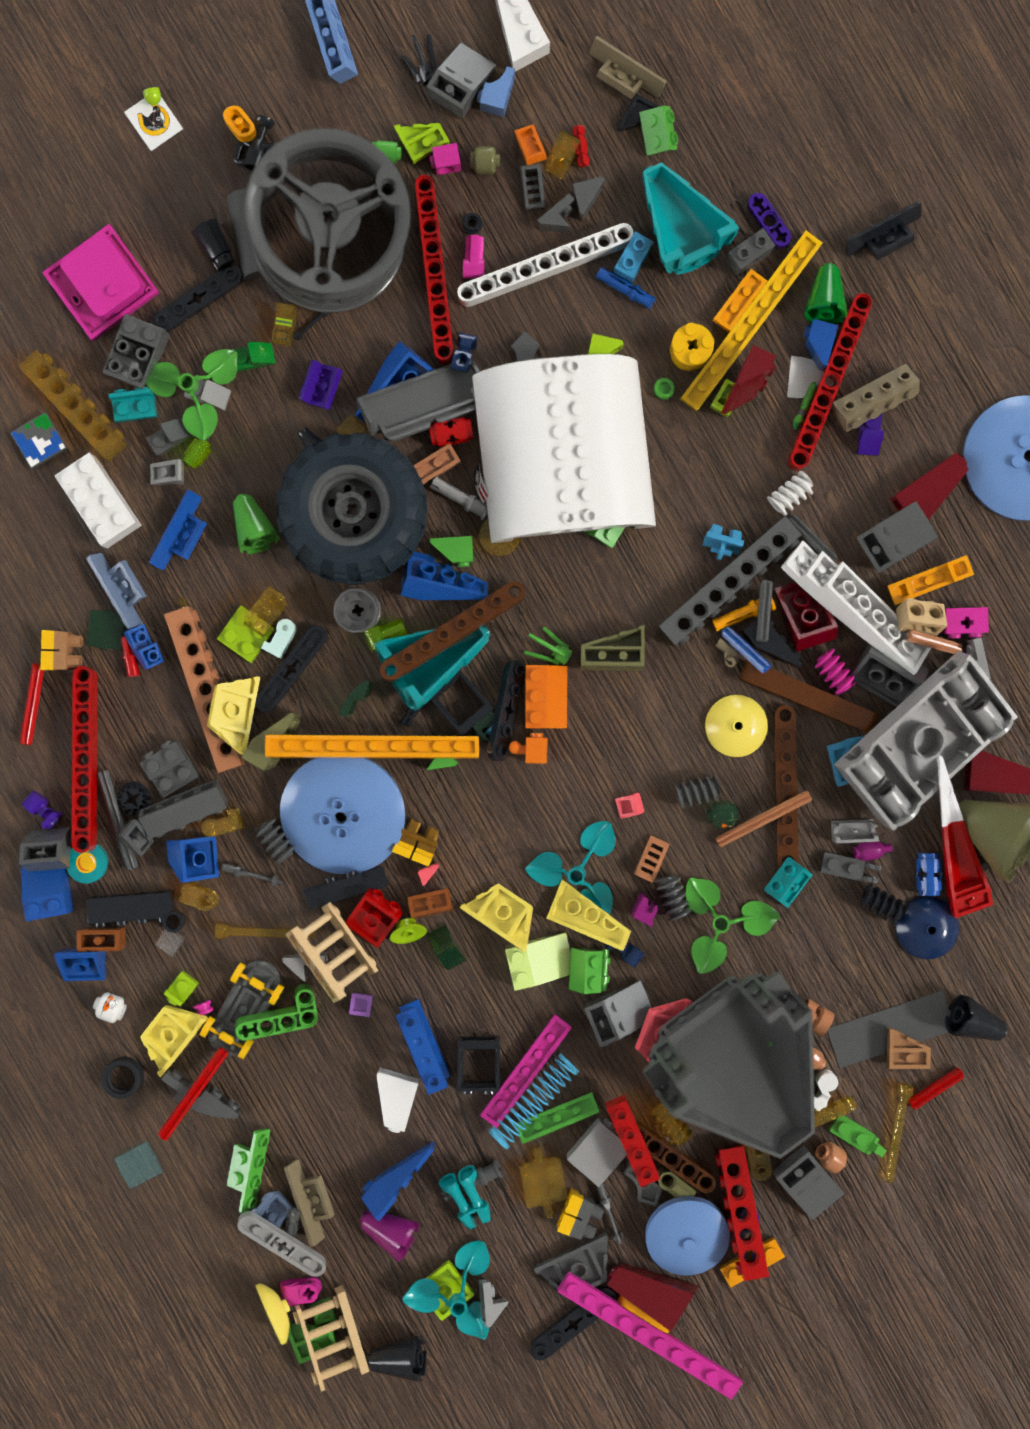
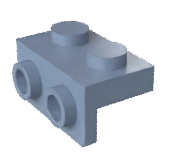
(274, 1208)

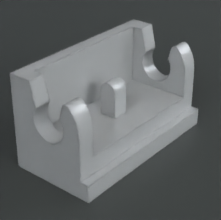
(854, 831)

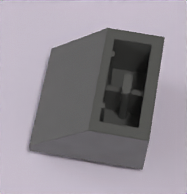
(46, 849)

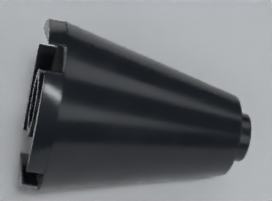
(974, 1020)
(400, 1359)

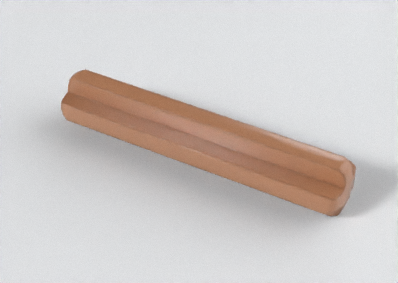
(933, 642)

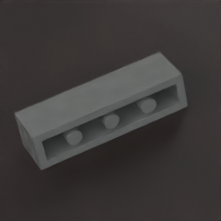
(183, 809)

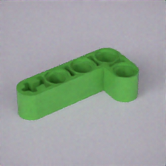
(275, 1017)

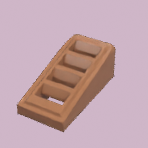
(651, 877)

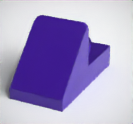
(870, 437)

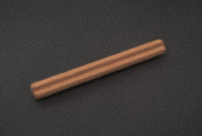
(763, 818)

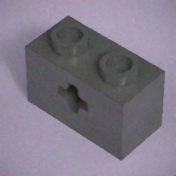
(750, 252)

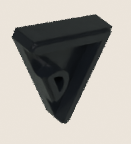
(632, 116)

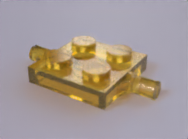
(543, 1182)

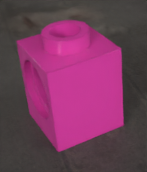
(445, 159)

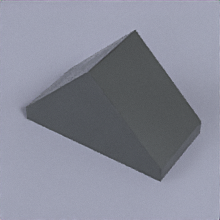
(585, 195)
(134, 837)

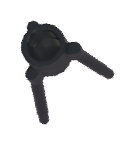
(425, 71)

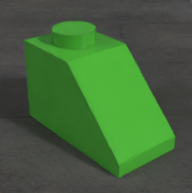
(455, 549)

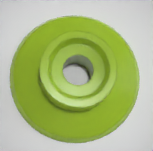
(407, 931)

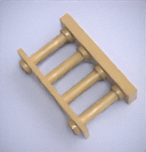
(311, 954)
(351, 1341)

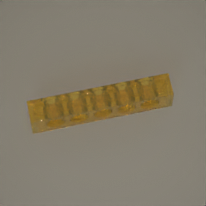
(34, 368)

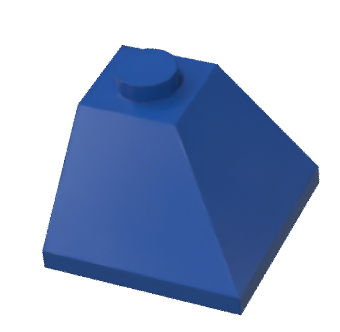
(193, 858)

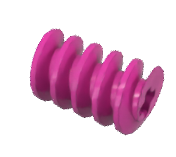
(835, 672)

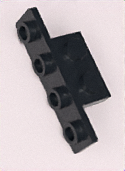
(887, 234)
(345, 887)

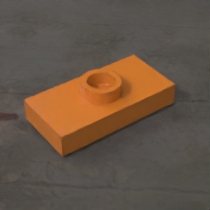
(530, 144)

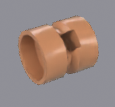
(821, 1017)

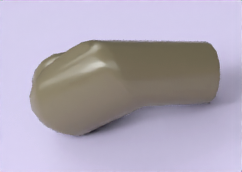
(730, 652)

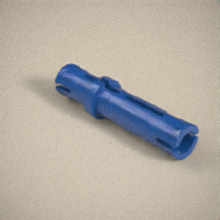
(628, 289)

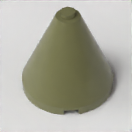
(999, 833)

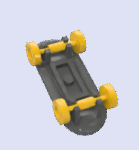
(253, 992)

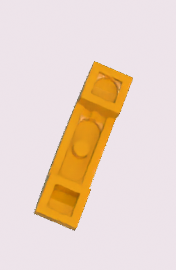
(930, 580)

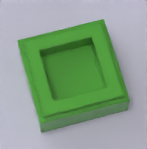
(326, 1316)

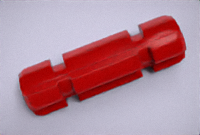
(582, 150)

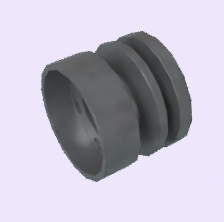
(345, 610)

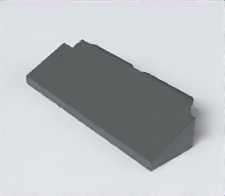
(419, 402)

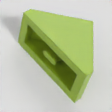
(604, 345)
(721, 397)

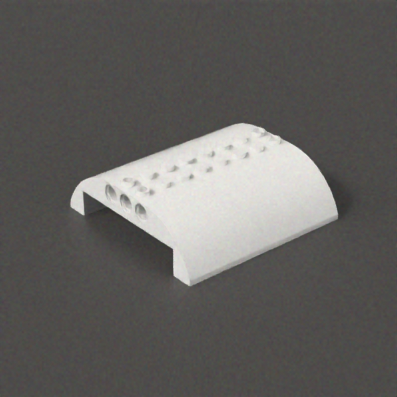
(563, 446)

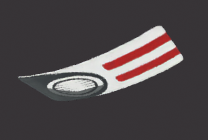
(479, 484)

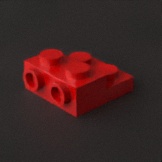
(374, 917)

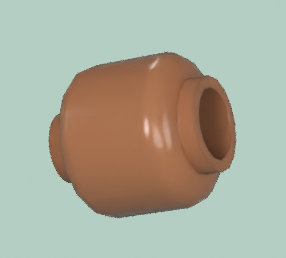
(831, 1157)

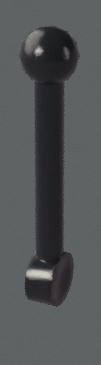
(298, 335)

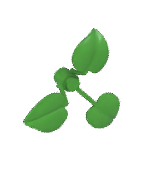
(202, 419)
(710, 953)

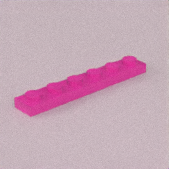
(526, 1070)

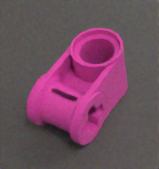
(300, 1290)

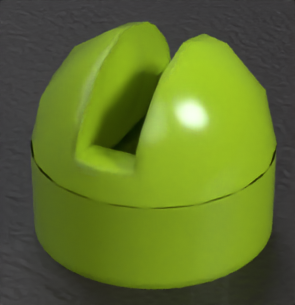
(152, 95)

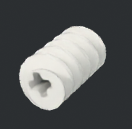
(791, 493)

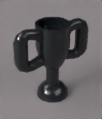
(257, 147)

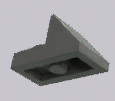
(553, 220)
(170, 436)

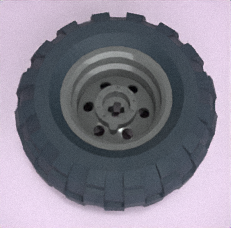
(308, 520)

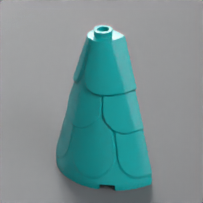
(684, 221)
(426, 680)

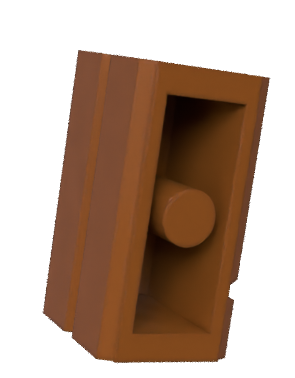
(101, 939)

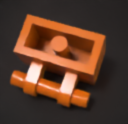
(534, 750)

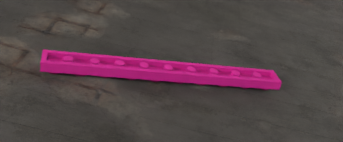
(650, 1336)

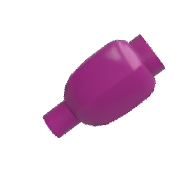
(871, 850)

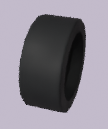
(108, 1085)

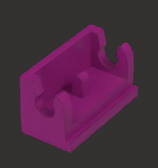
(643, 911)

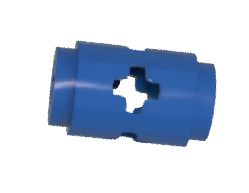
(929, 884)

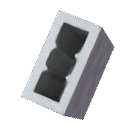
(597, 1151)

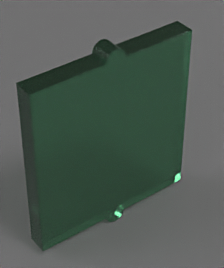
(105, 630)

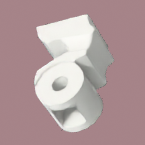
(826, 1082)

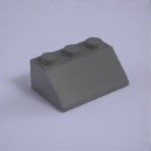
(885, 677)

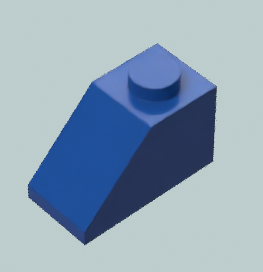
(819, 341)

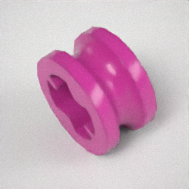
(203, 1007)

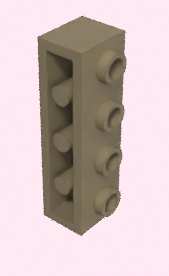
(876, 398)

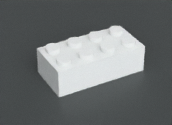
(98, 500)

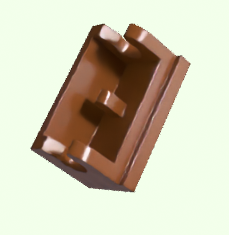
(430, 904)

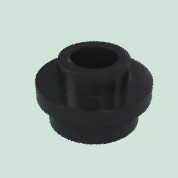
(472, 217)

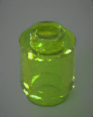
(197, 453)

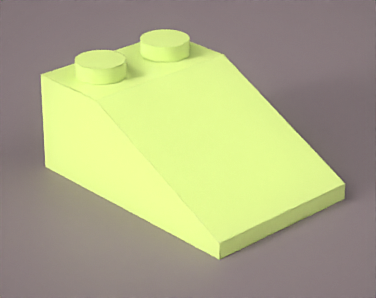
(542, 962)

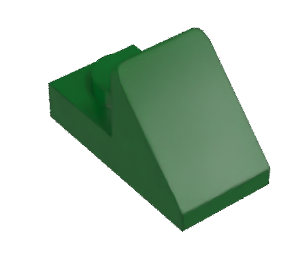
(255, 356)

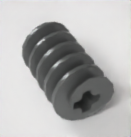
(697, 791)
(274, 841)
(673, 896)

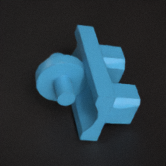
(723, 544)

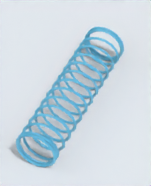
(499, 1136)

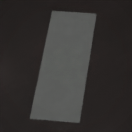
(868, 1035)

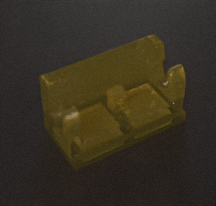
(265, 611)

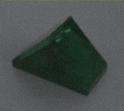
(446, 947)

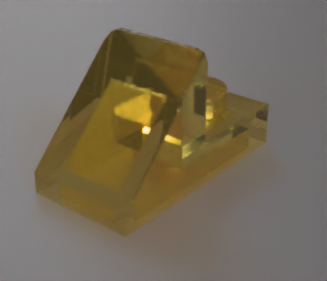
(562, 154)

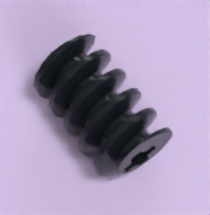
(883, 903)

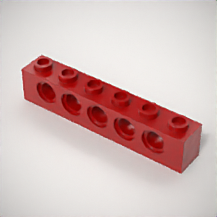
(756, 1267)

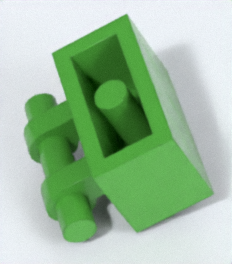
(589, 970)

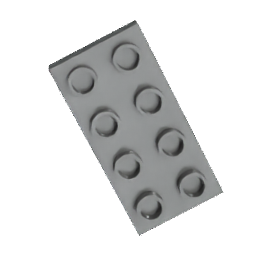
(946, 715)

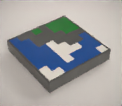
(39, 440)

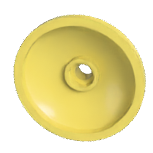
(721, 725)
(276, 1311)

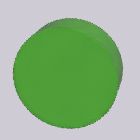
(663, 388)

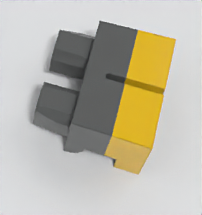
(576, 1215)

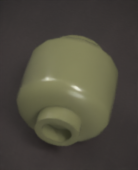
(484, 160)

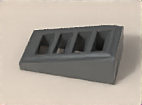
(527, 169)

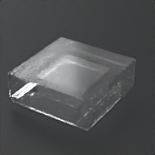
(170, 942)

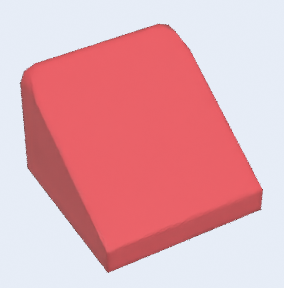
(629, 805)
(426, 872)

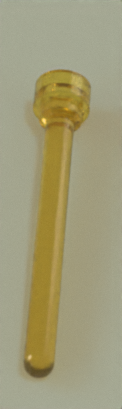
(223, 930)
(904, 1092)

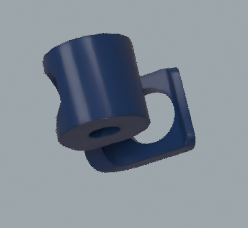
(462, 357)
(631, 953)

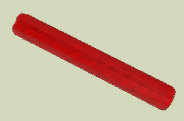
(31, 704)

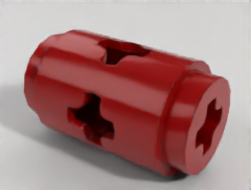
(442, 433)

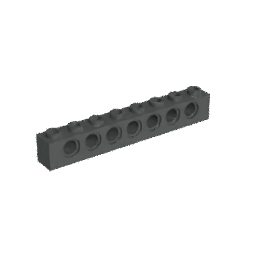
(783, 529)

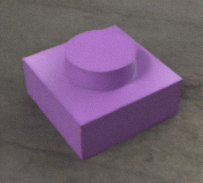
(361, 1004)

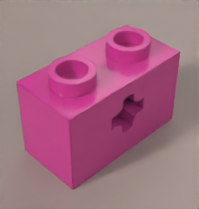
(976, 618)

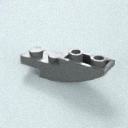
(209, 1102)

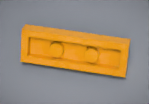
(740, 300)
(772, 1253)

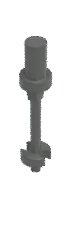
(237, 870)
(605, 1200)

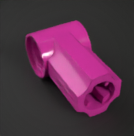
(473, 263)

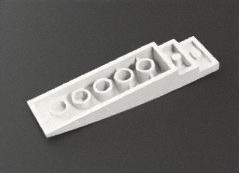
(853, 604)

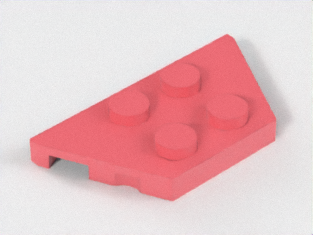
(654, 1019)

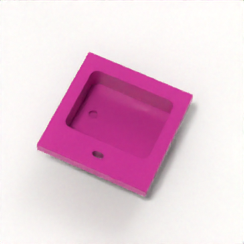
(103, 280)

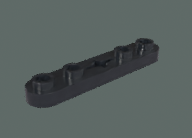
(215, 286)
(279, 685)
(504, 722)
(556, 1336)

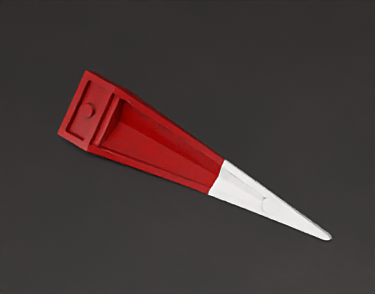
(964, 875)

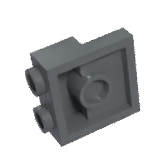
(169, 768)

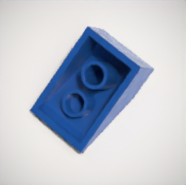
(45, 893)

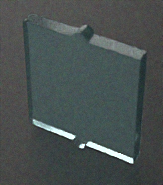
(138, 1165)

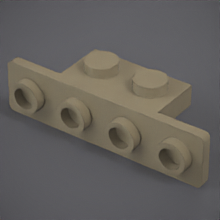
(624, 72)
(310, 1200)

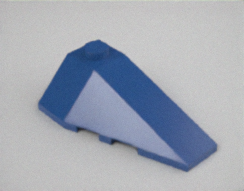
(398, 366)
(433, 581)
(383, 1190)

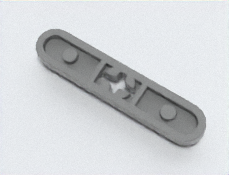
(294, 1252)

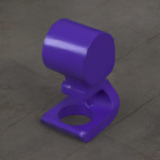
(37, 804)

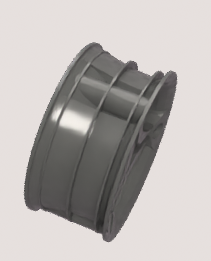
(327, 201)

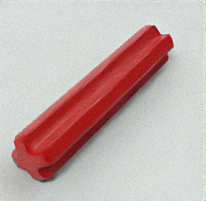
(936, 1088)

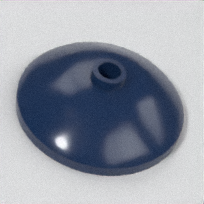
(914, 926)

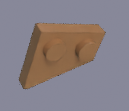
(906, 1052)

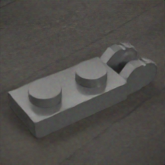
(847, 867)

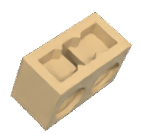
(921, 616)

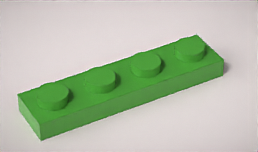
(559, 1117)

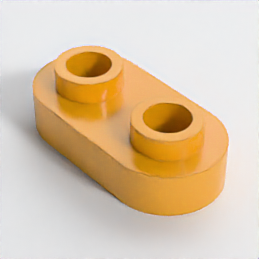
(239, 123)

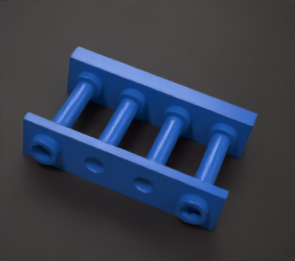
(423, 1046)

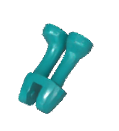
(451, 1186)

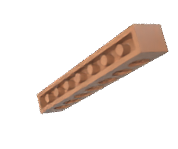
(176, 621)

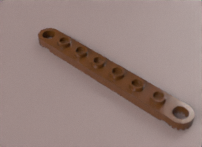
(452, 631)
(786, 783)

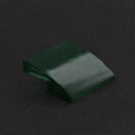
(359, 693)

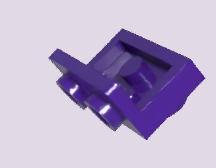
(320, 385)

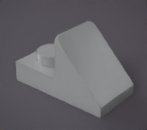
(211, 393)
(167, 472)
(976, 650)
(298, 965)
(489, 1308)

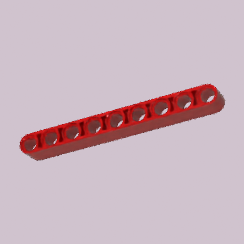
(434, 260)
(834, 373)
(78, 750)

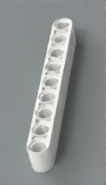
(552, 257)

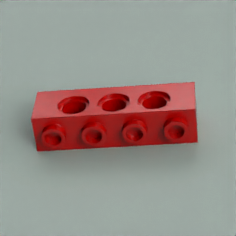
(632, 1140)

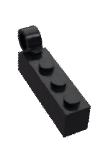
(133, 907)

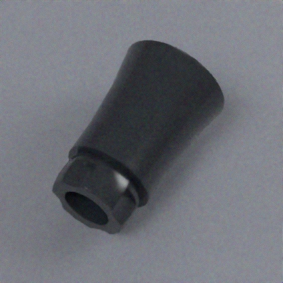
(213, 243)

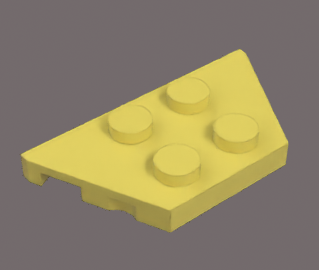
(233, 711)
(503, 914)
(170, 1035)

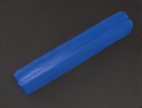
(745, 649)

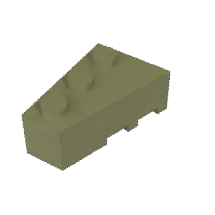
(615, 653)

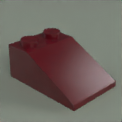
(750, 378)
(804, 617)

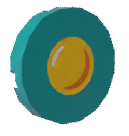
(88, 866)

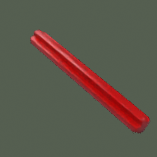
(192, 1094)

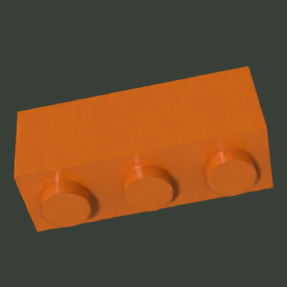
(546, 696)

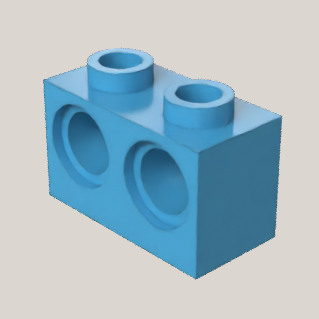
(633, 257)

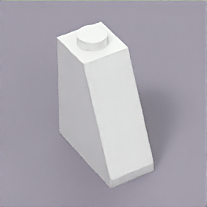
(396, 1098)

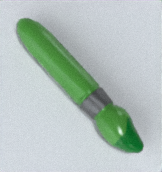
(798, 420)

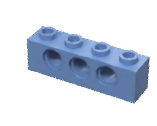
(332, 39)

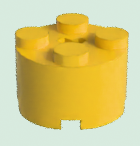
(691, 335)

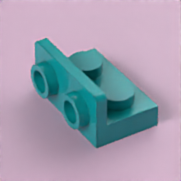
(133, 404)
(788, 882)

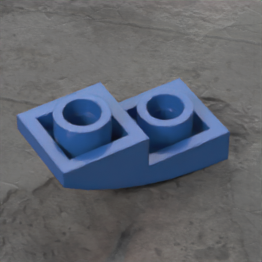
(142, 646)

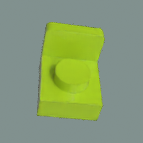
(181, 989)

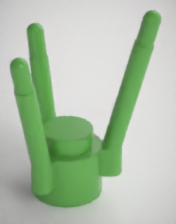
(560, 653)

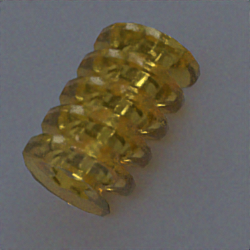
(673, 1125)

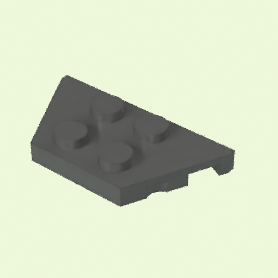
(585, 1261)

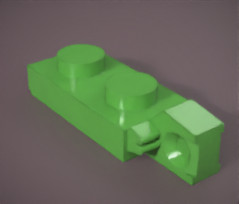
(856, 1135)

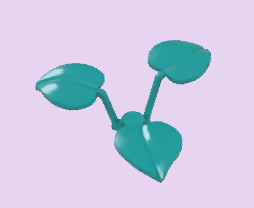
(547, 866)
(424, 1295)

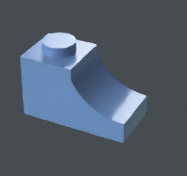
(496, 95)

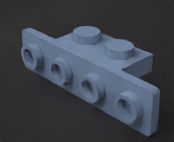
(120, 587)

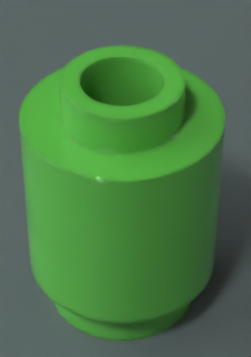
(390, 149)

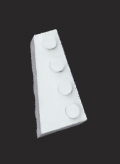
(522, 32)

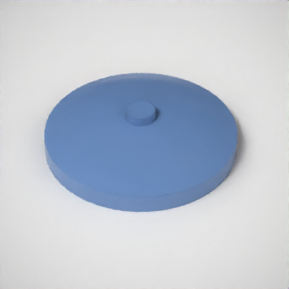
(687, 1235)

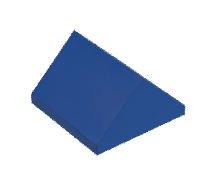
(81, 965)

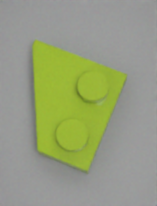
(420, 139)

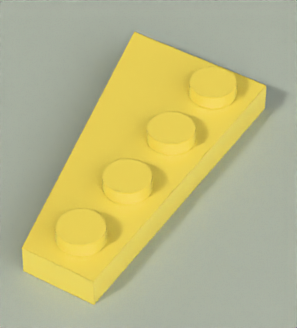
(582, 915)

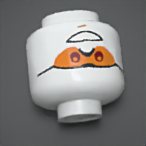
(109, 1007)

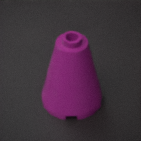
(390, 1233)

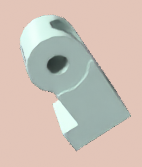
(283, 637)

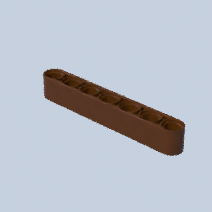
(810, 697)

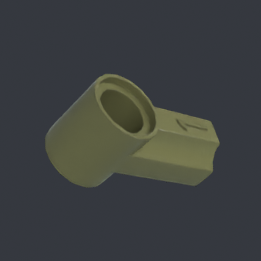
(675, 1185)

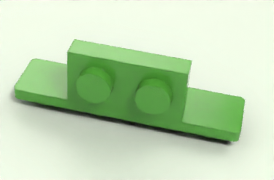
(247, 1169)

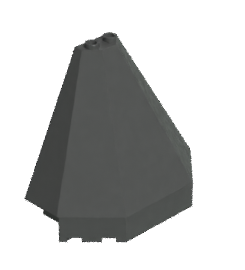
(723, 1074)

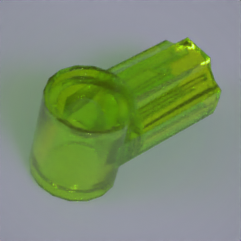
(379, 633)

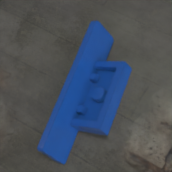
(181, 532)

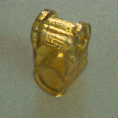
(194, 894)

